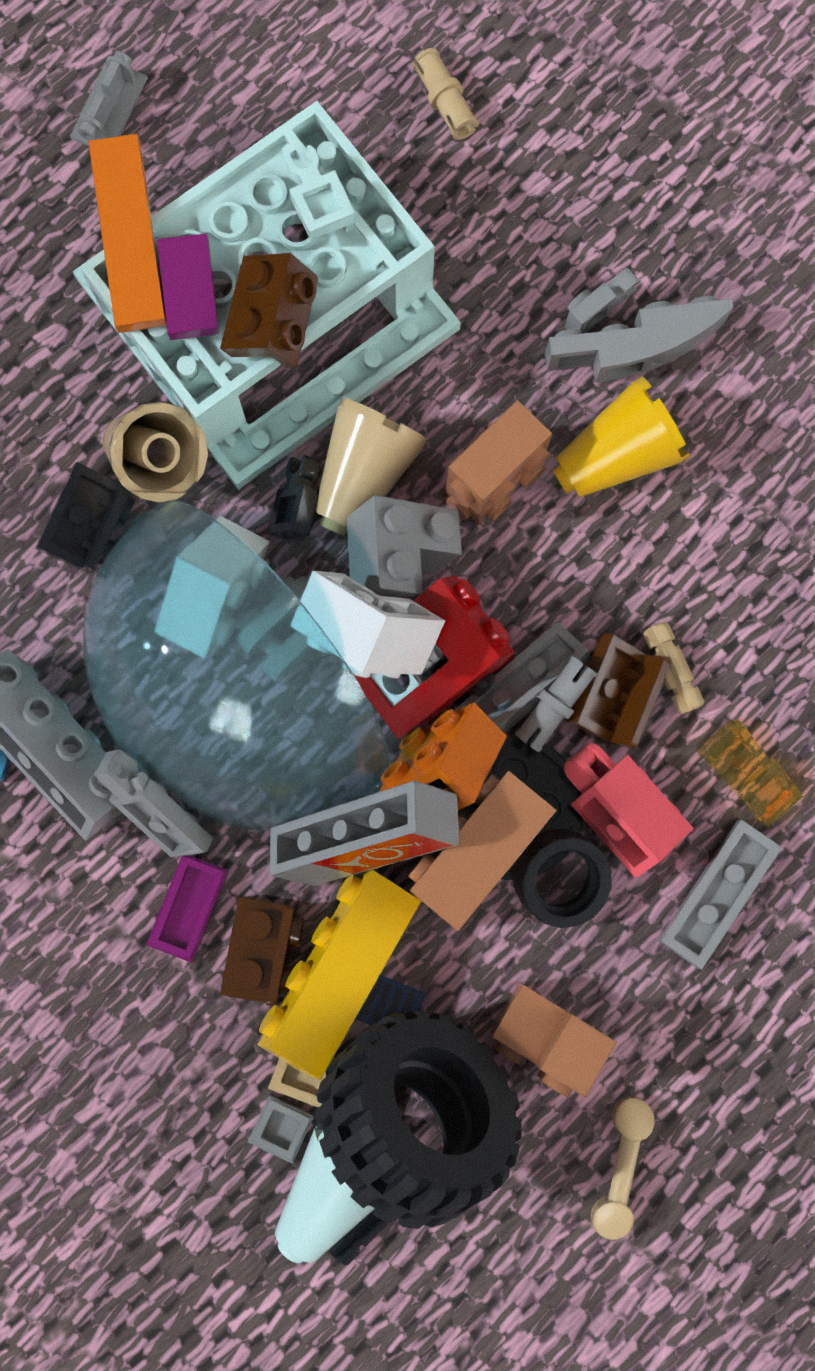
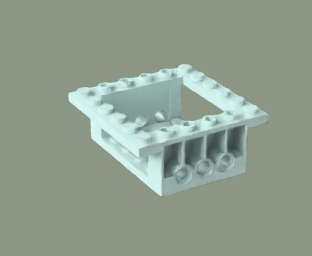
(248, 211)

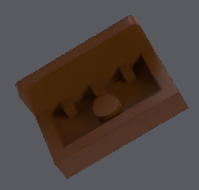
(270, 308)
(622, 693)

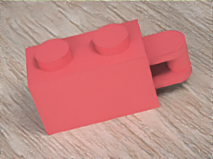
(625, 808)

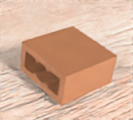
(497, 464)

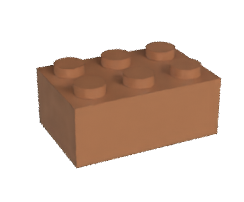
(488, 846)

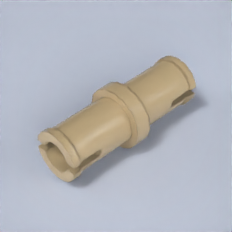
(445, 93)

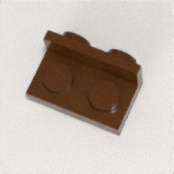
(260, 950)

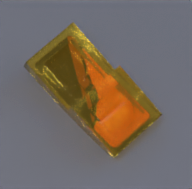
(750, 773)

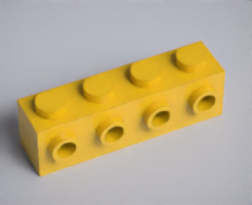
(338, 973)

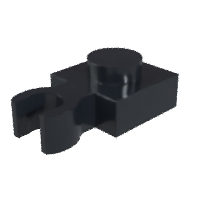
(296, 503)

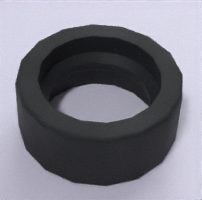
(590, 898)

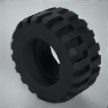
(378, 1151)

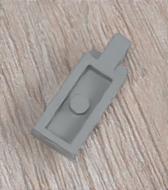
(150, 806)

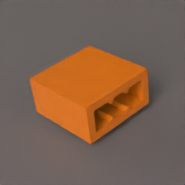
(449, 754)

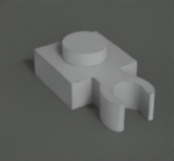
(591, 308)

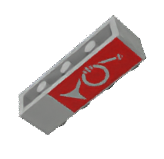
(365, 834)

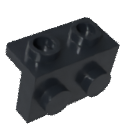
(85, 519)

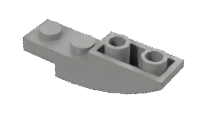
(657, 338)

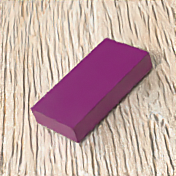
(188, 286)
(187, 908)

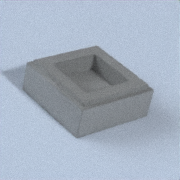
(281, 1128)

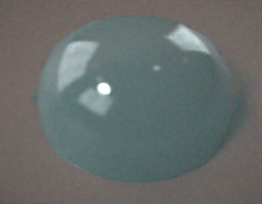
(223, 677)

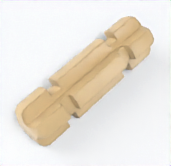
(678, 675)

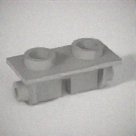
(110, 100)

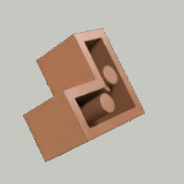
(553, 1039)

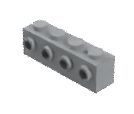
(52, 748)

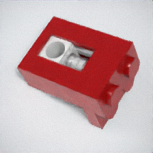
(466, 639)

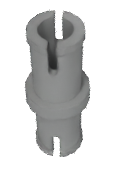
(555, 704)

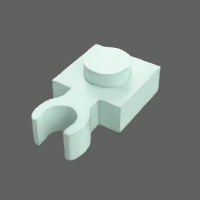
(318, 198)

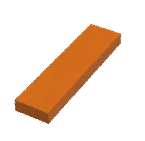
(127, 233)

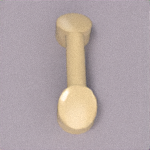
(635, 1122)

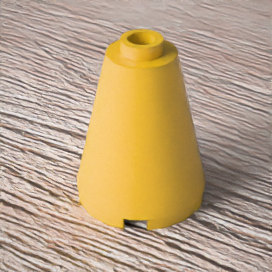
(621, 444)

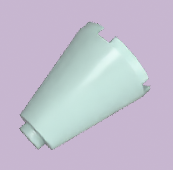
(316, 1208)

